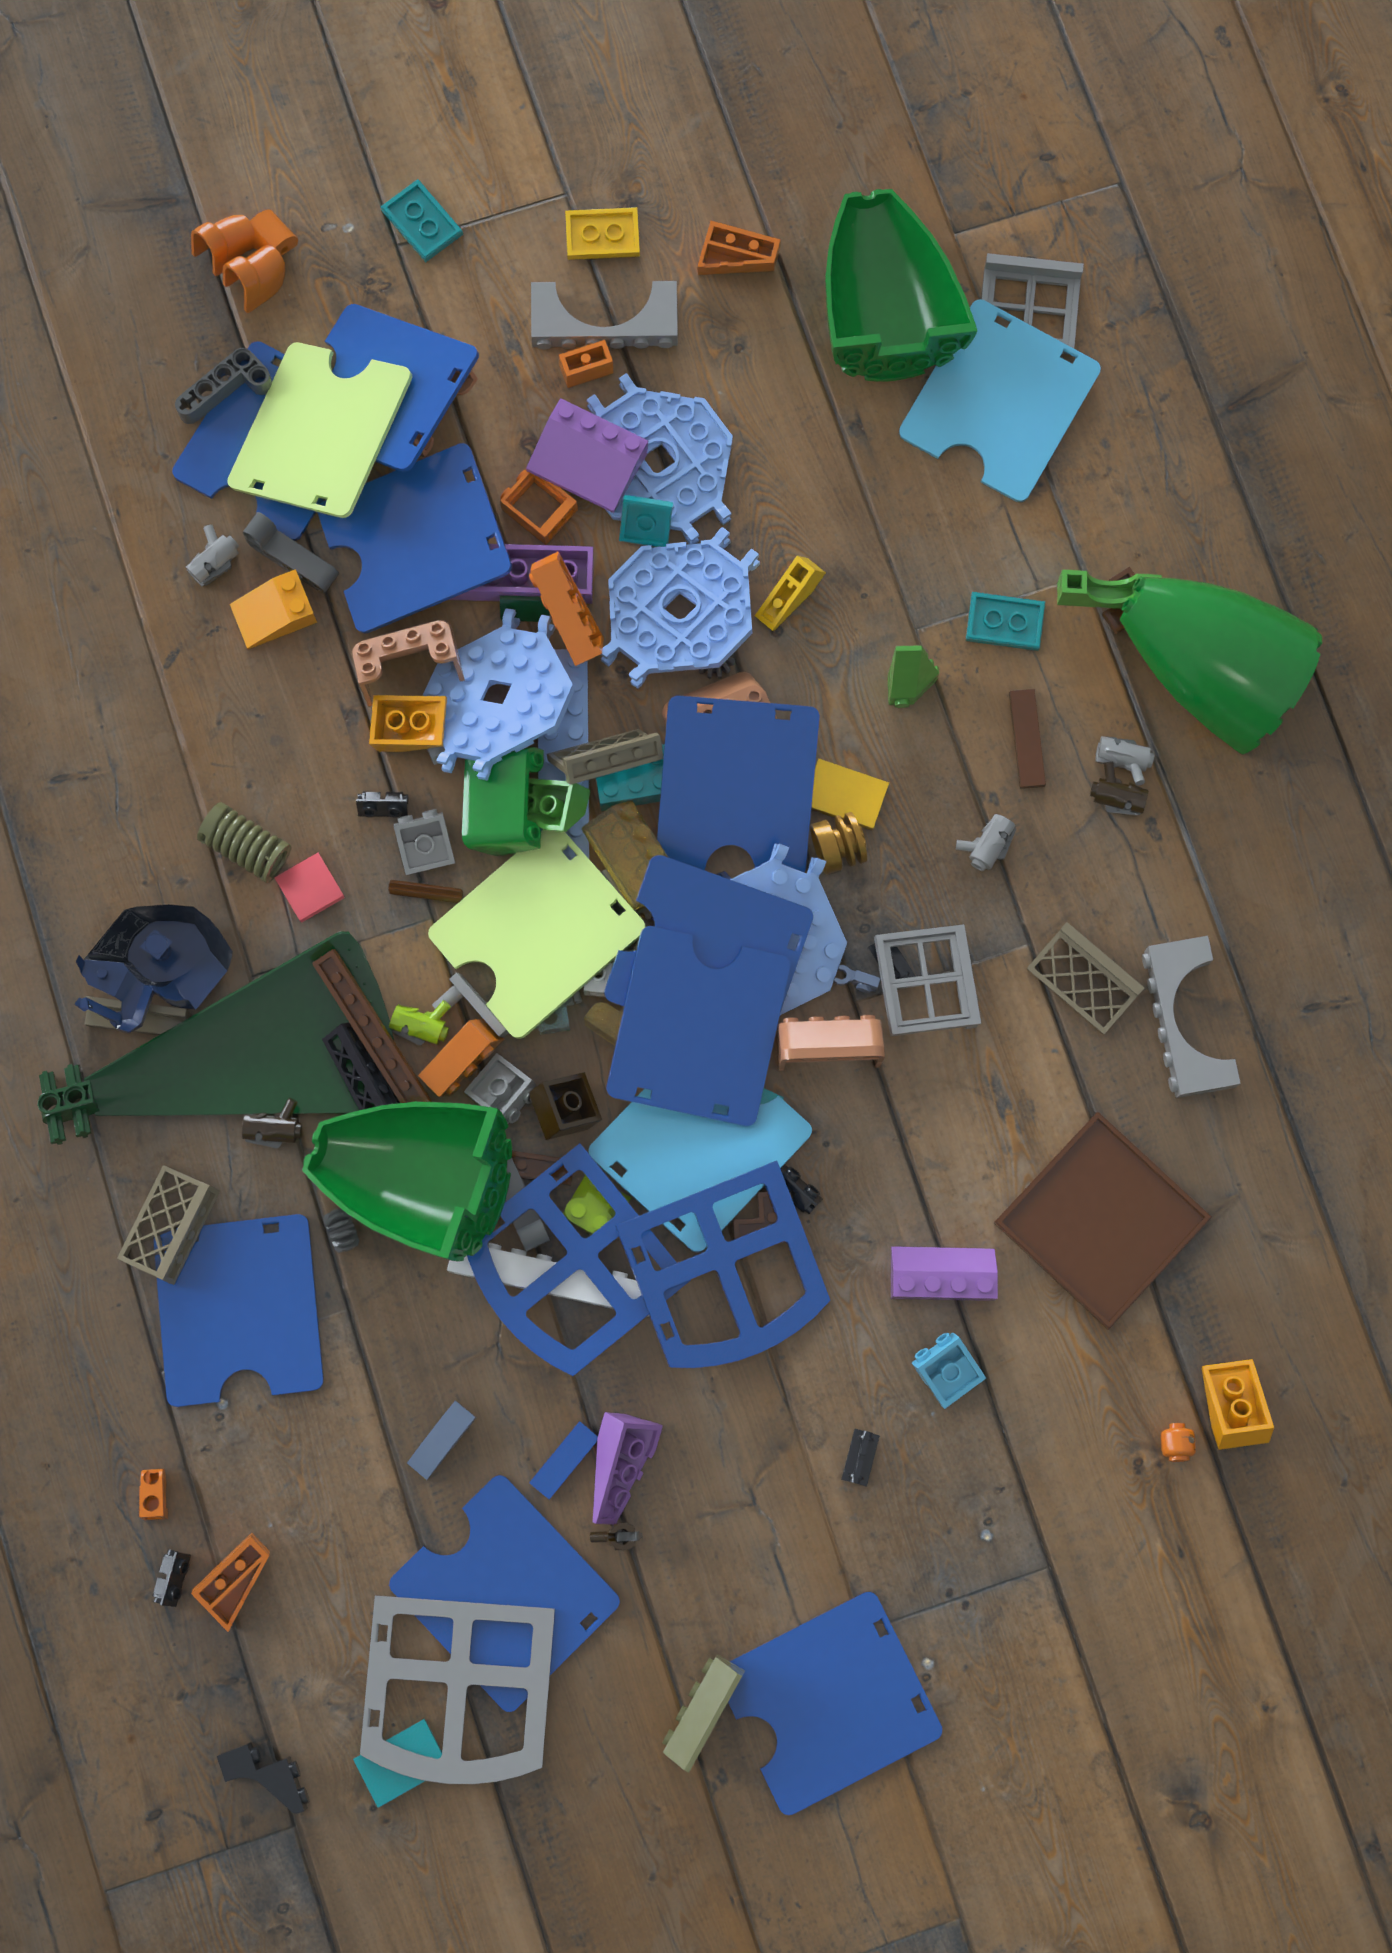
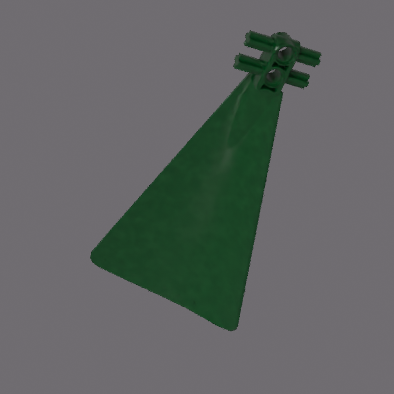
(231, 1056)

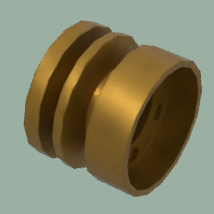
(838, 843)

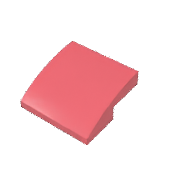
(309, 887)

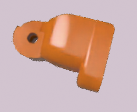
(231, 237)

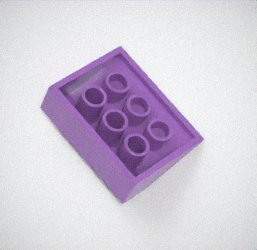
(587, 455)

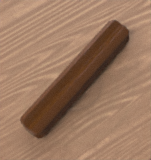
(425, 891)

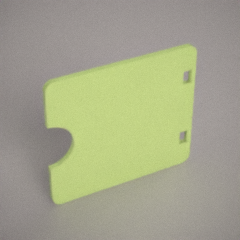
(319, 431)
(540, 929)

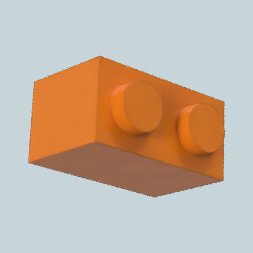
(586, 363)

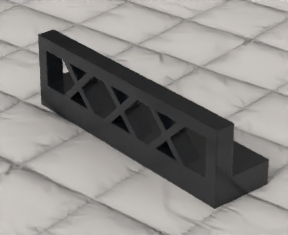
(364, 1068)

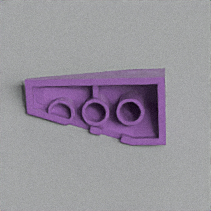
(621, 1453)

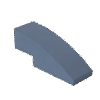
(441, 1440)

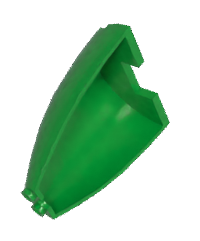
(891, 292)
(1222, 654)
(417, 1172)

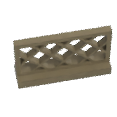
(607, 755)
(1098, 960)
(183, 1237)

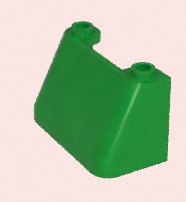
(498, 807)

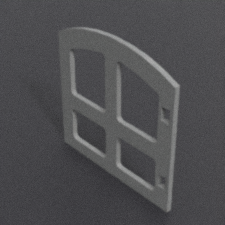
(458, 1675)

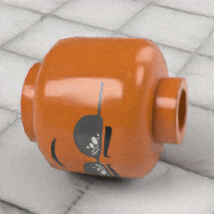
(1178, 1443)

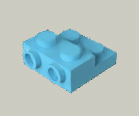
(948, 1369)

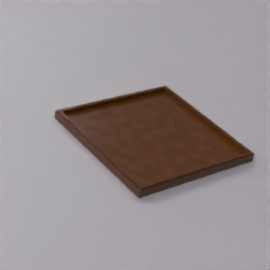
(1102, 1220)

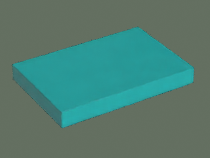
(421, 220)
(1005, 621)
(386, 1784)

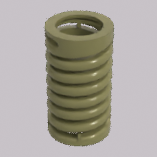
(245, 838)

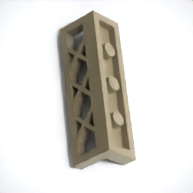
(156, 1022)

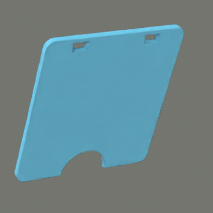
(1004, 399)
(684, 1153)

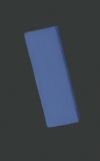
(564, 1460)

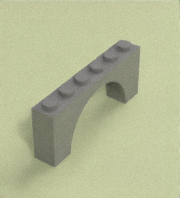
(557, 328)
(1189, 1069)

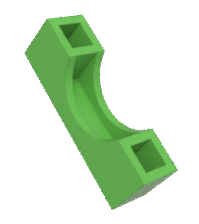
(1081, 589)

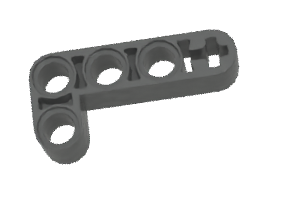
(222, 389)
(267, 540)
(529, 1224)

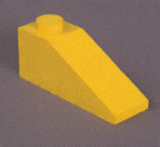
(790, 592)

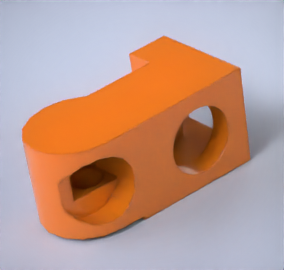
(153, 1495)

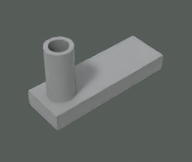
(463, 989)

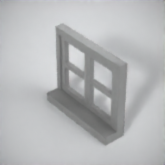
(1036, 271)
(962, 976)

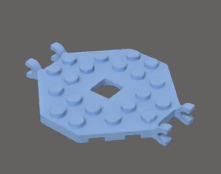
(693, 440)
(653, 580)
(531, 708)
(825, 938)

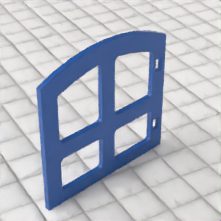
(581, 1255)
(722, 1257)

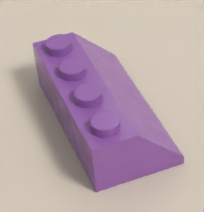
(944, 1273)

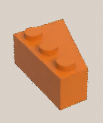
(737, 251)
(460, 1057)
(231, 1580)

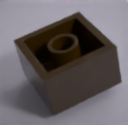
(565, 1106)

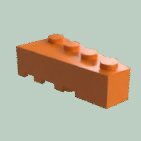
(567, 608)

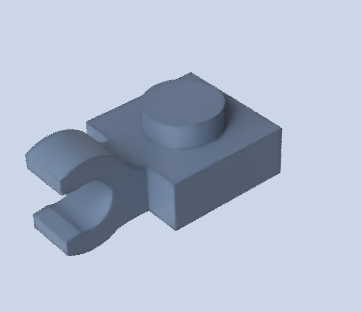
(863, 981)

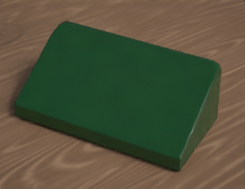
(526, 607)

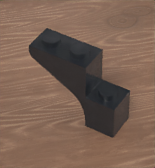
(278, 1777)

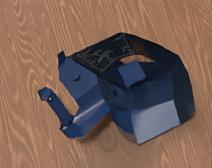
(157, 952)

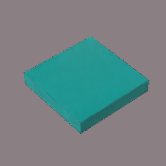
(645, 521)

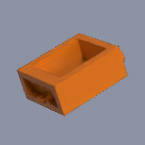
(558, 518)

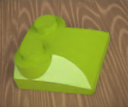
(589, 1208)

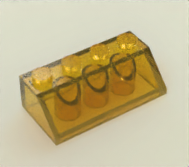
(624, 847)

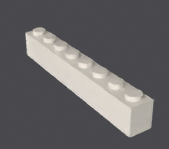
(521, 1270)

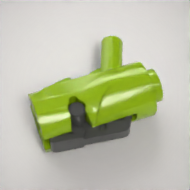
(420, 1026)

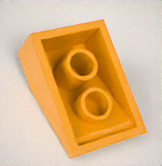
(273, 610)
(407, 722)
(1236, 1404)

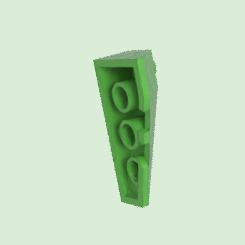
(910, 675)
(556, 804)

